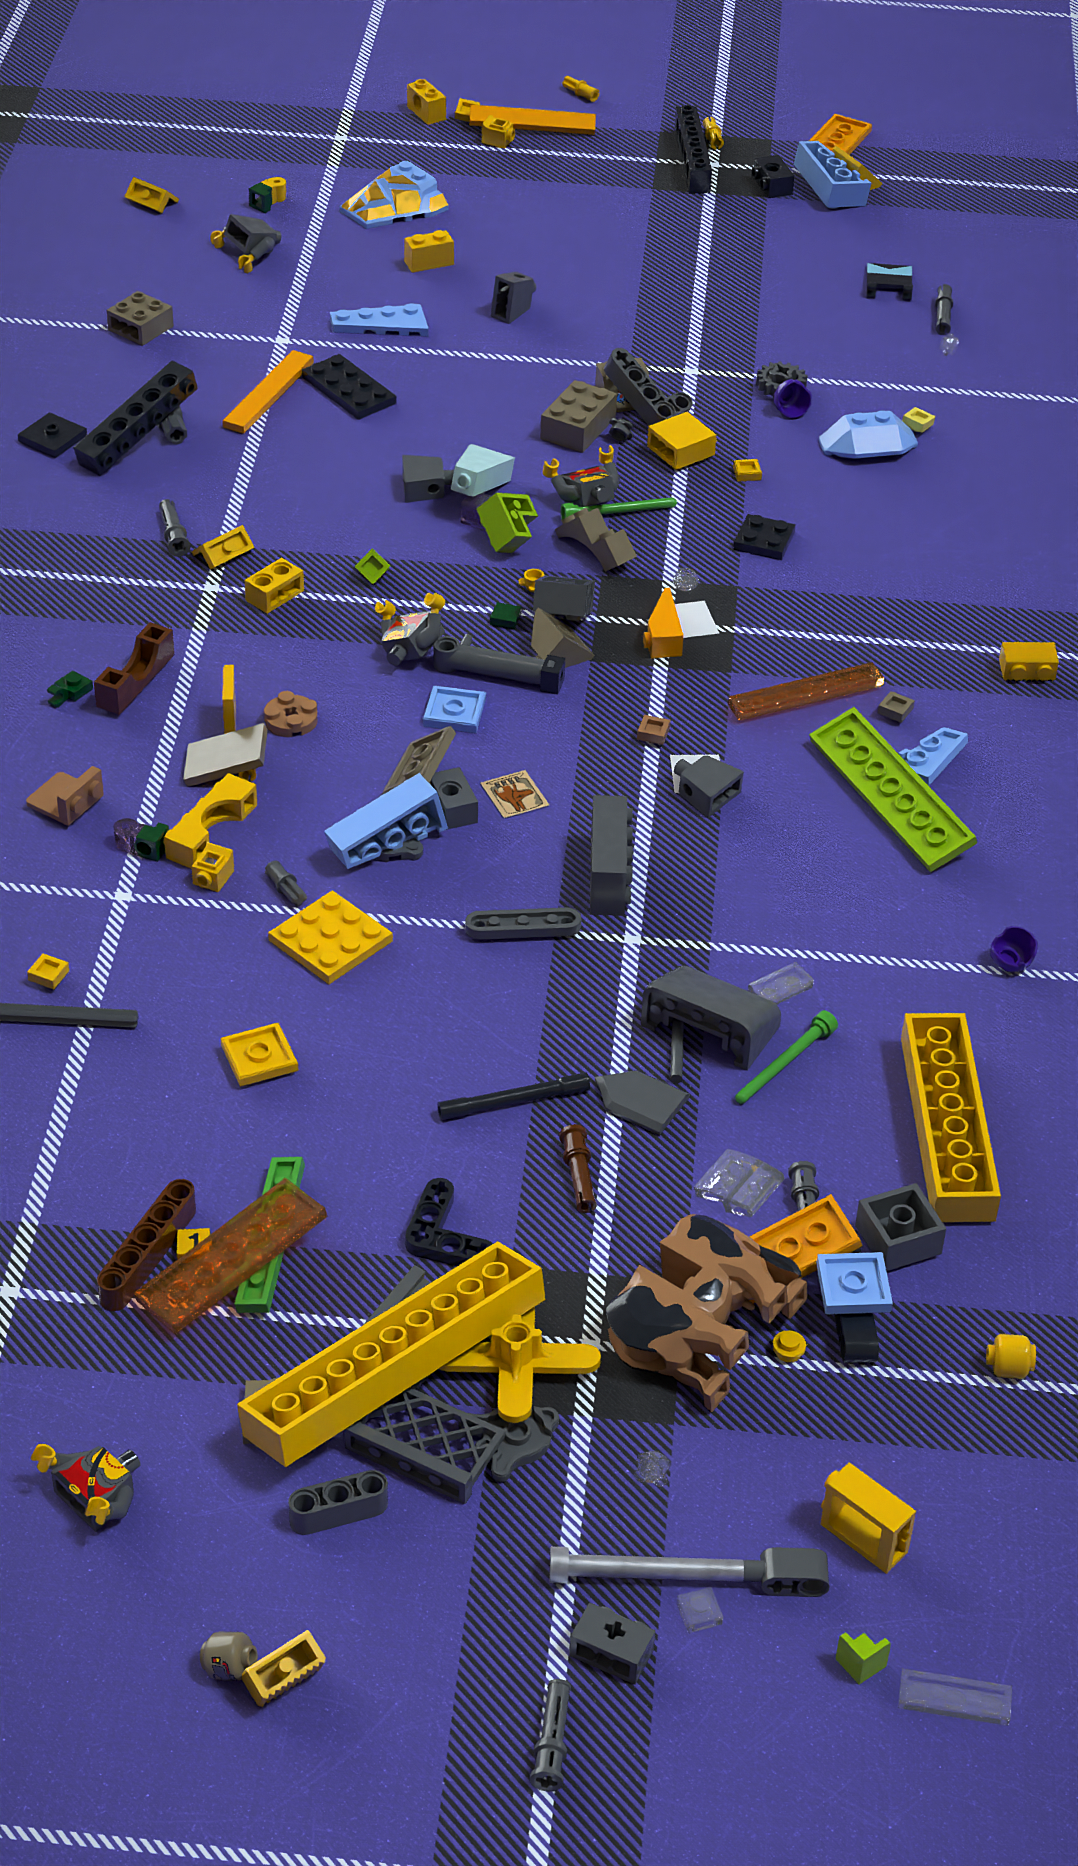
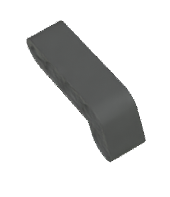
(642, 391)

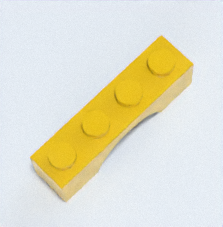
(228, 801)

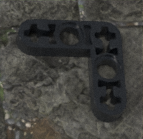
(435, 1236)

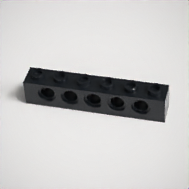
(693, 149)
(135, 418)

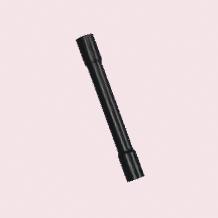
(562, 1086)

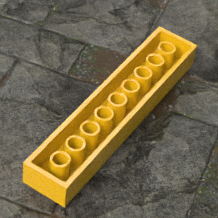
(390, 1353)

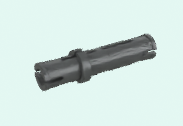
(944, 305)

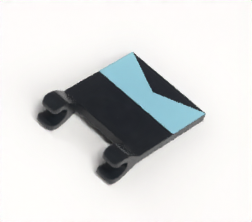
(889, 277)

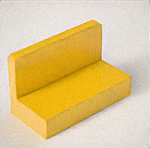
(149, 195)
(225, 547)

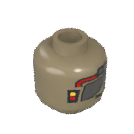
(227, 1655)

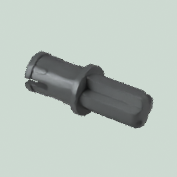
(285, 882)

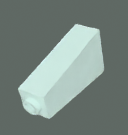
(481, 470)

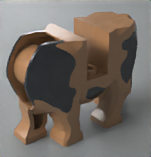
(679, 1318)

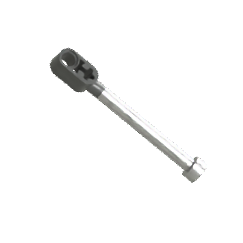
(780, 1569)

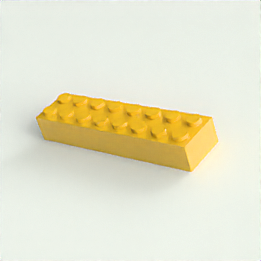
(950, 1117)

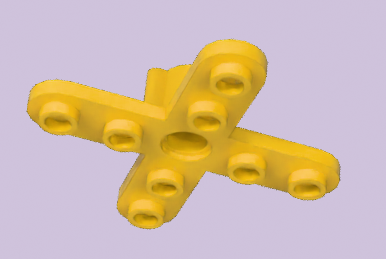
(516, 1354)

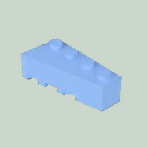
(387, 822)

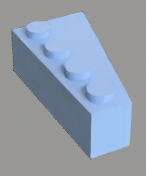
(830, 177)

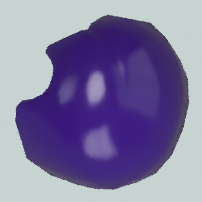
(792, 398)
(1014, 949)

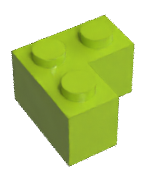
(507, 519)

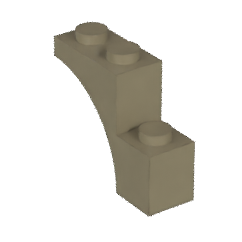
(590, 529)

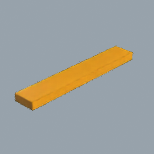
(536, 119)
(267, 392)

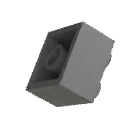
(564, 596)
(901, 1226)

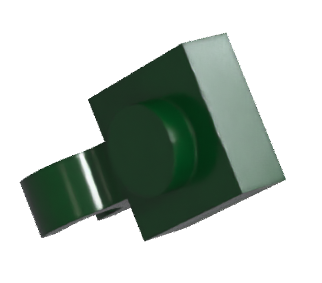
(71, 687)

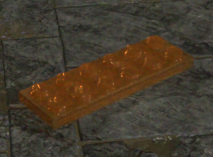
(230, 1255)

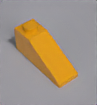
(664, 630)

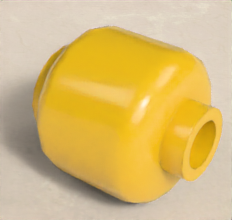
(1011, 1356)

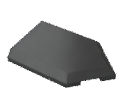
(641, 1099)

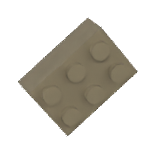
(578, 416)

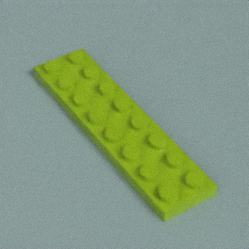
(893, 789)

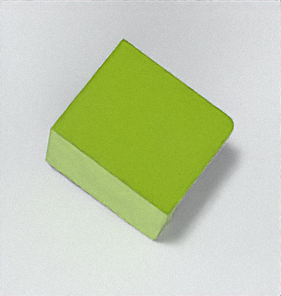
(372, 566)
(861, 1656)

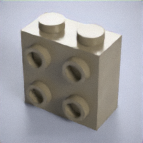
(140, 318)

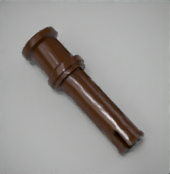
(577, 1158)

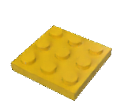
(330, 937)

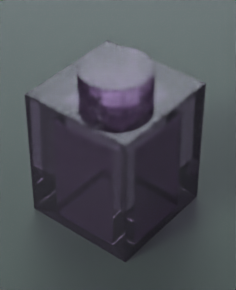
(469, 514)

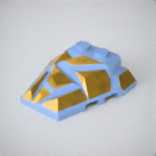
(395, 194)

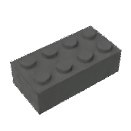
(610, 855)

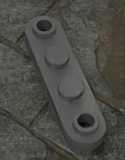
(523, 923)

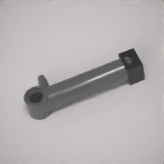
(452, 656)

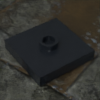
(52, 434)

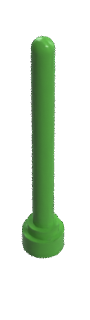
(569, 508)
(822, 1026)

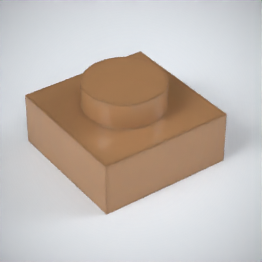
(653, 729)

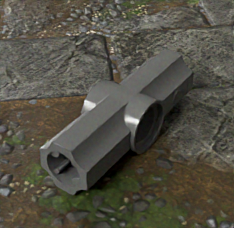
(174, 426)

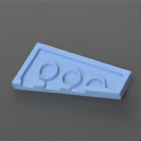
(379, 320)

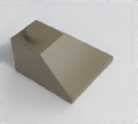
(557, 639)

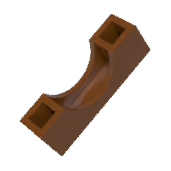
(150, 654)

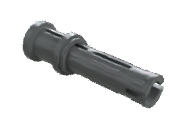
(174, 533)
(803, 1183)
(550, 1749)

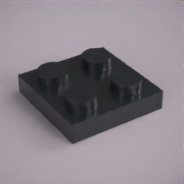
(764, 536)

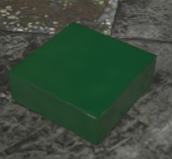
(505, 615)

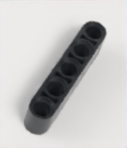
(857, 1335)

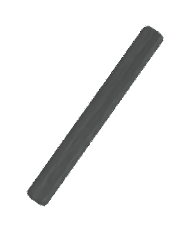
(68, 1015)

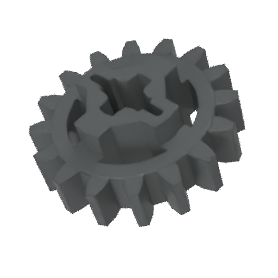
(771, 377)

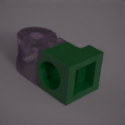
(140, 838)

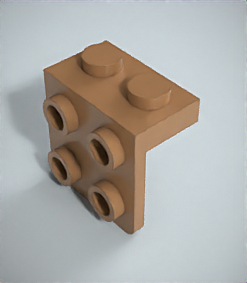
(66, 796)

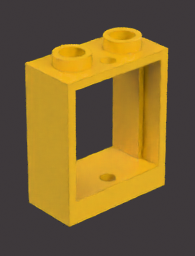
(854, 1499)

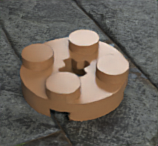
(301, 714)

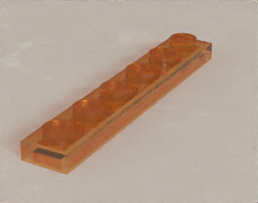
(805, 691)

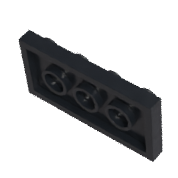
(349, 386)

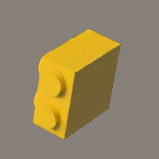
(681, 440)

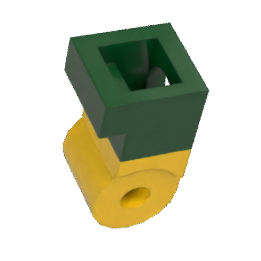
(269, 192)

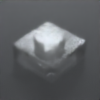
(699, 1610)

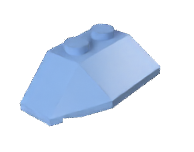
(868, 436)

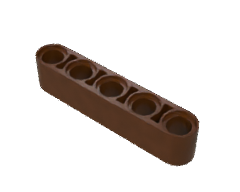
(146, 1245)

